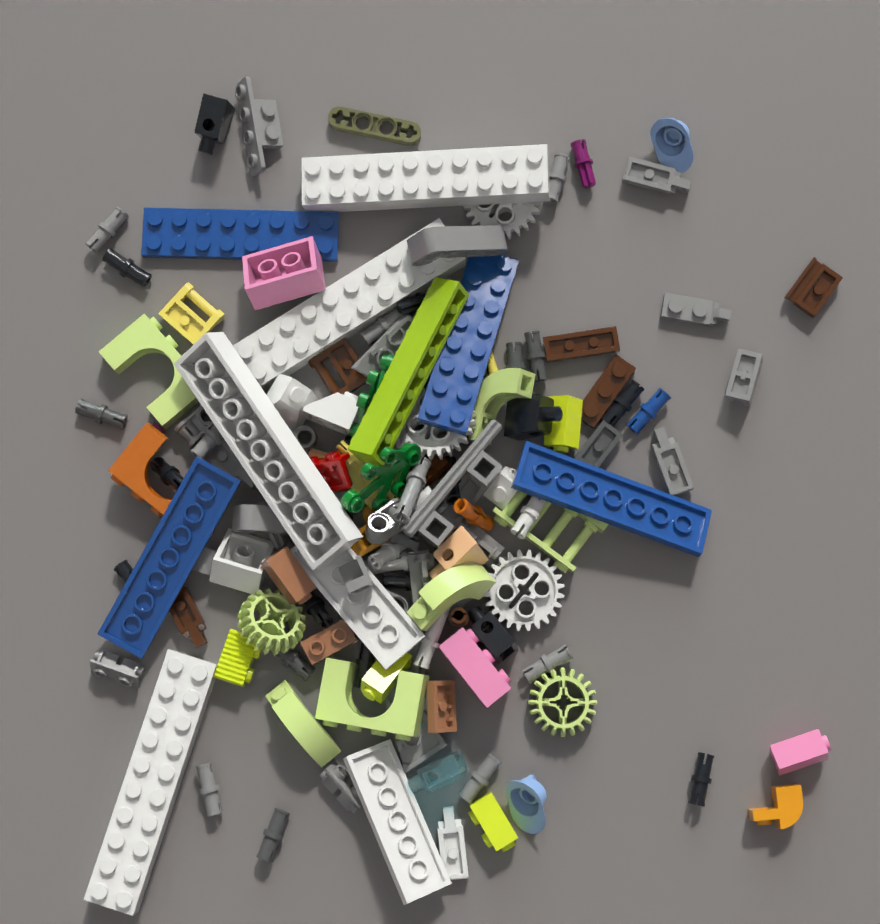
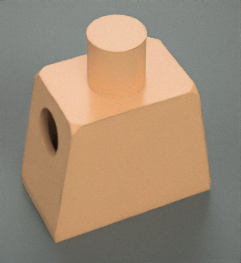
(457, 550)

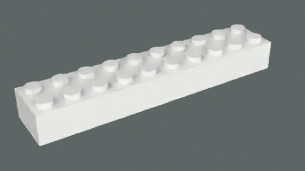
(426, 179)
(340, 311)
(268, 450)
(151, 783)

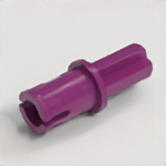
(583, 163)

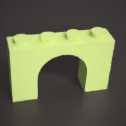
(145, 338)
(337, 706)

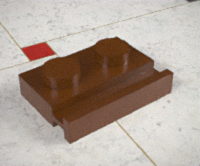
(813, 287)

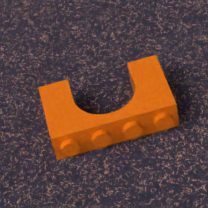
(133, 466)

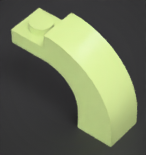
(496, 391)
(446, 589)
(302, 724)

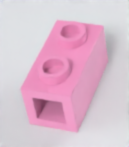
(800, 751)

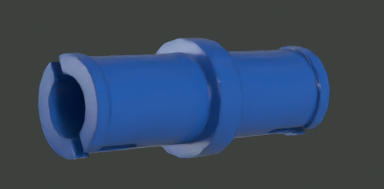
(648, 411)

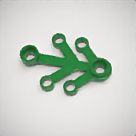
(374, 379)
(406, 457)

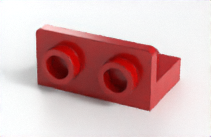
(334, 470)

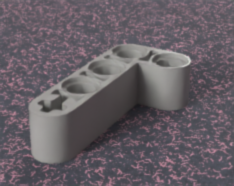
(456, 242)
(255, 519)

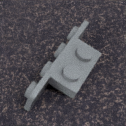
(259, 124)

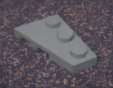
(385, 345)
(420, 747)

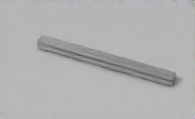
(451, 478)

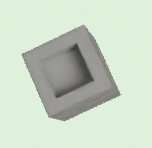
(355, 576)

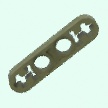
(373, 130)

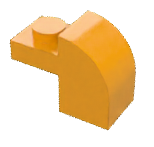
(786, 807)

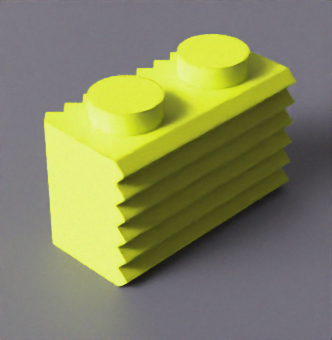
(237, 660)

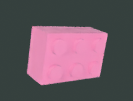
(283, 273)
(475, 666)

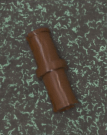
(458, 611)

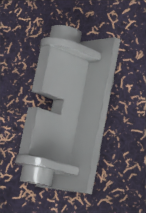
(489, 546)
(419, 567)
(105, 666)
(336, 778)

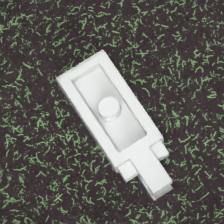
(452, 845)

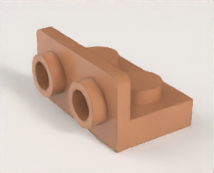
(441, 706)

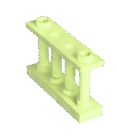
(562, 562)

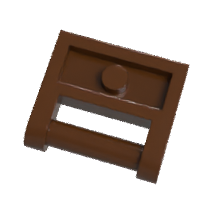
(342, 358)

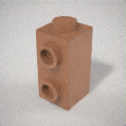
(289, 576)
(329, 642)

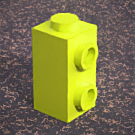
(565, 433)
(380, 682)
(494, 822)

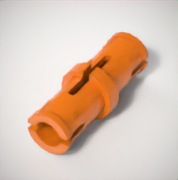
(473, 514)

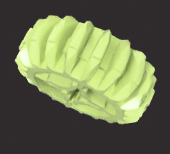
(269, 630)
(585, 702)

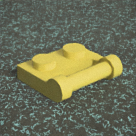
(187, 321)

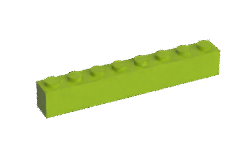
(409, 370)

